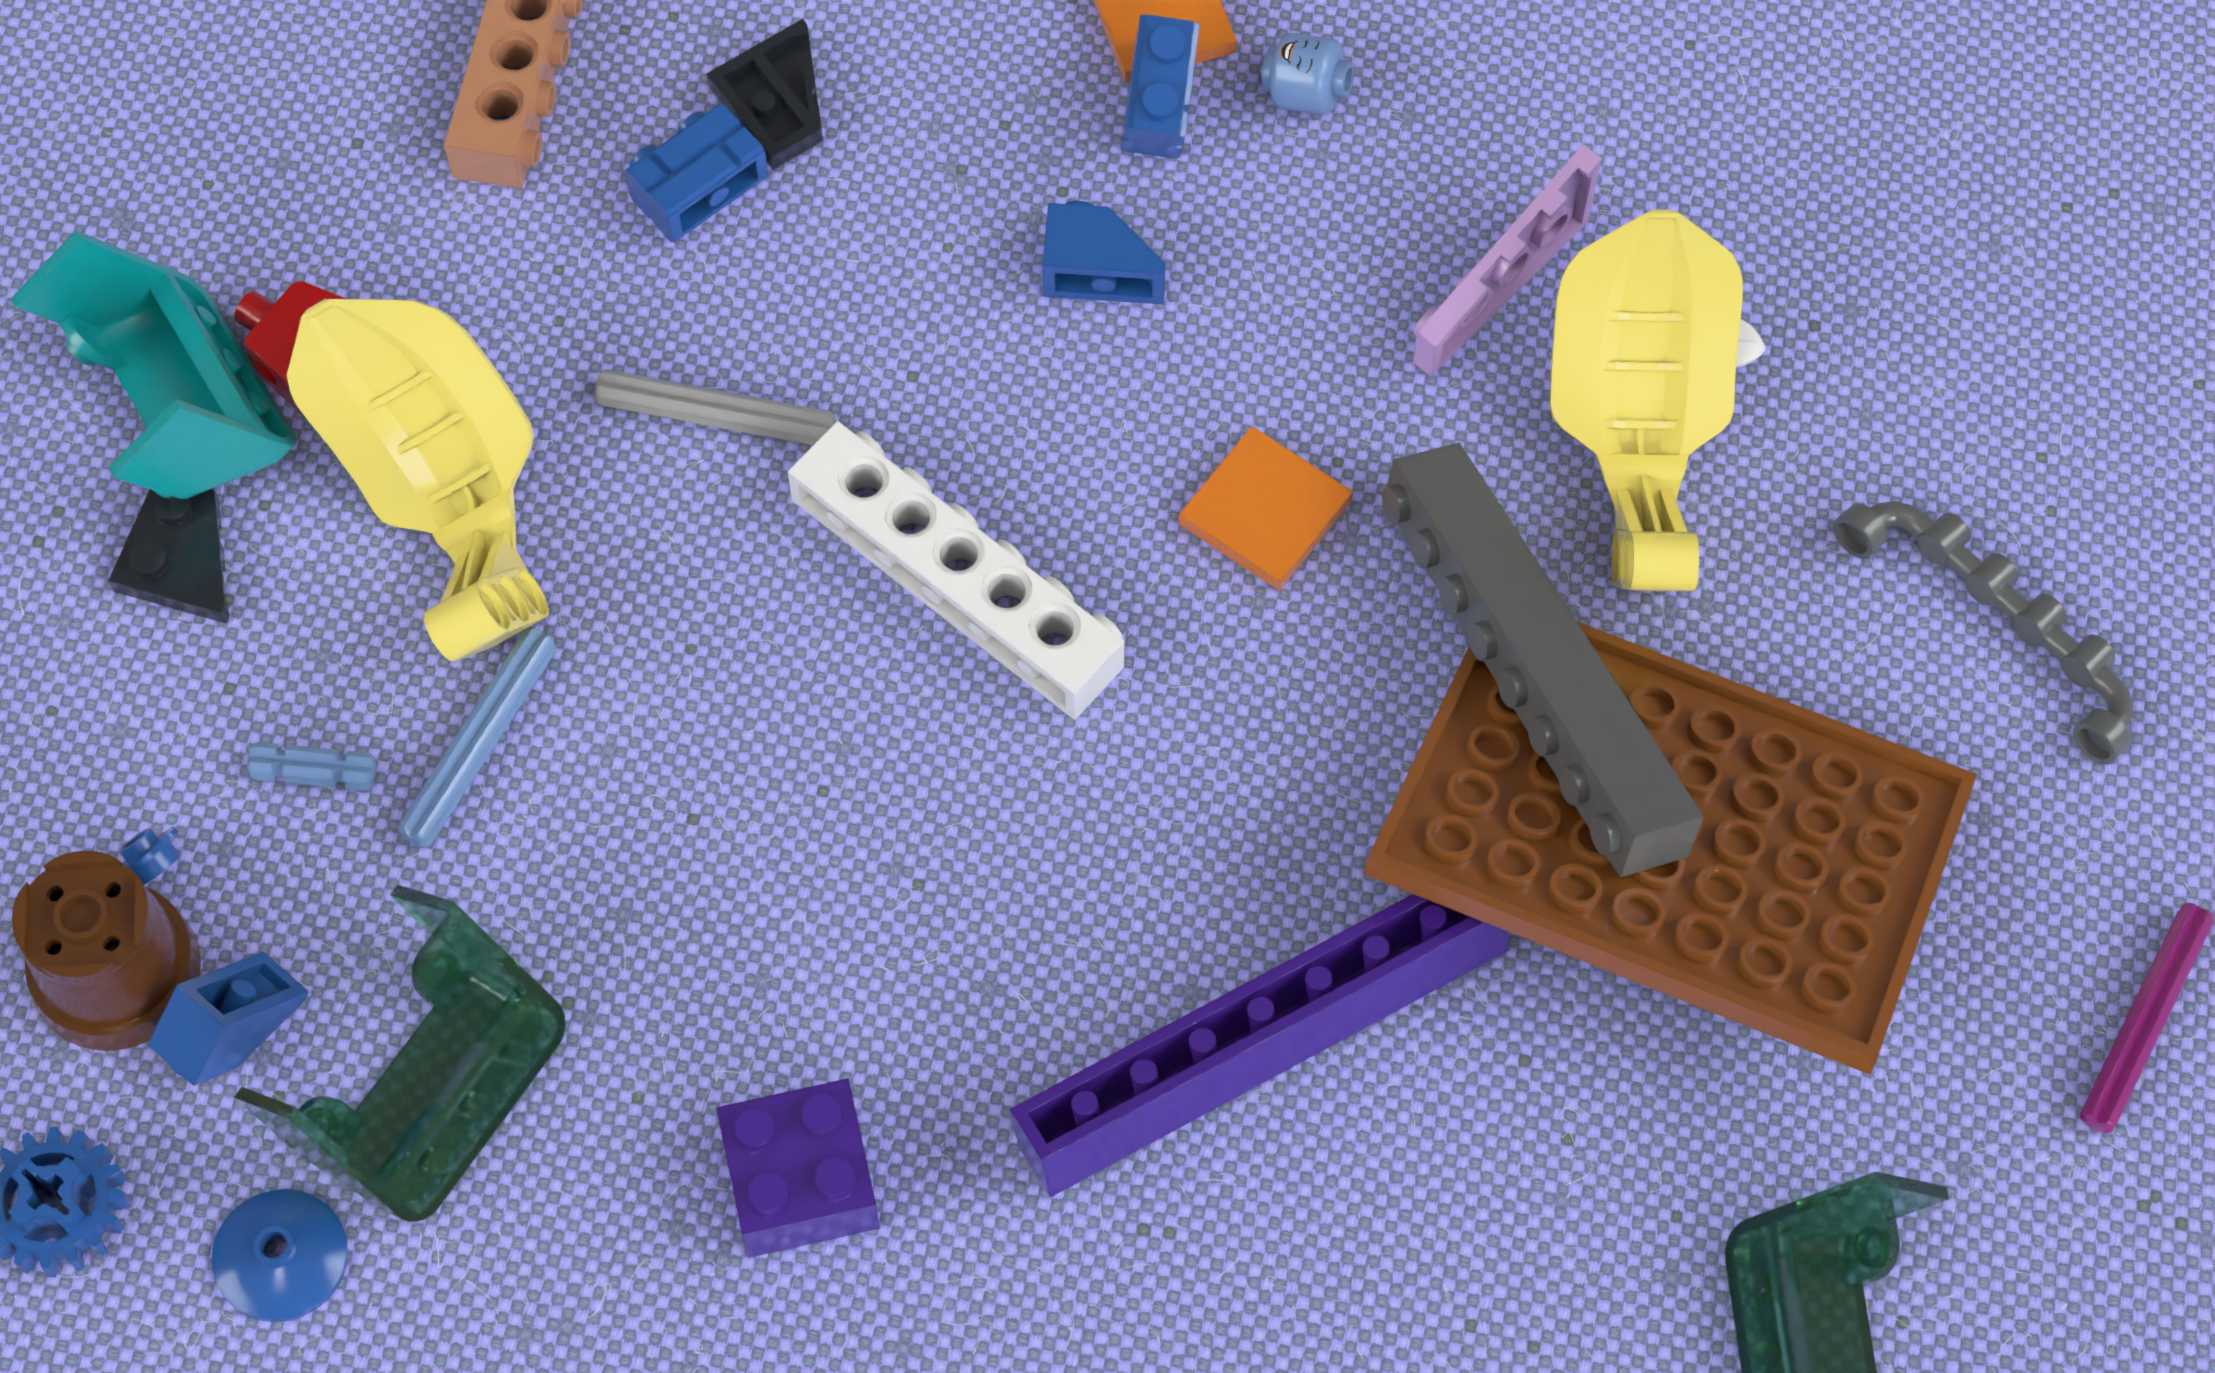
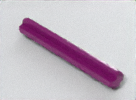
(2146, 1018)

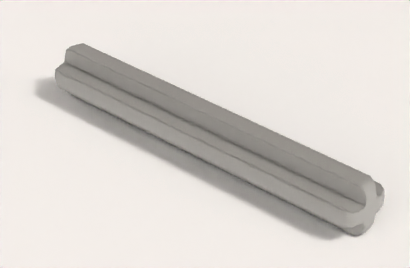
(712, 407)

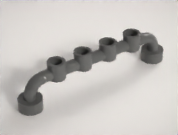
(2102, 732)

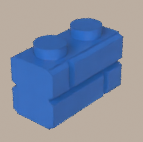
(1160, 86)
(695, 171)

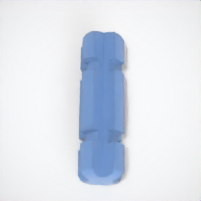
(311, 766)

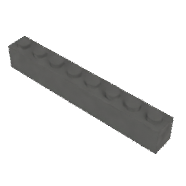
(1541, 661)

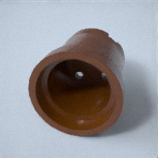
(84, 990)

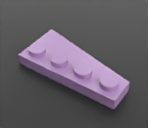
(1511, 262)

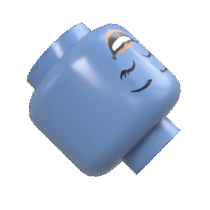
(1307, 73)

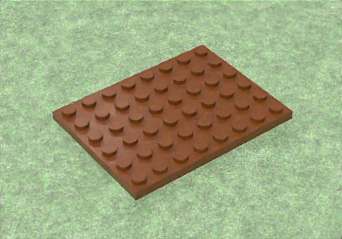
(1796, 887)

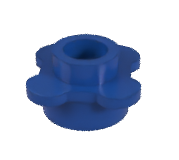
(150, 854)

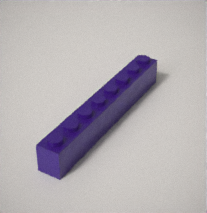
(1247, 1037)

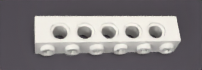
(1064, 673)

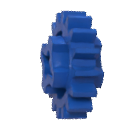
(73, 1180)

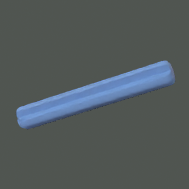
(477, 738)

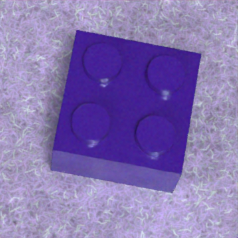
(798, 1168)

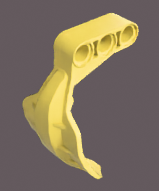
(1647, 379)
(429, 446)

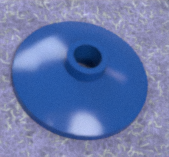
(295, 1280)

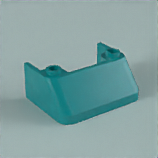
(175, 360)

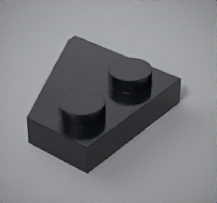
(773, 93)
(175, 556)

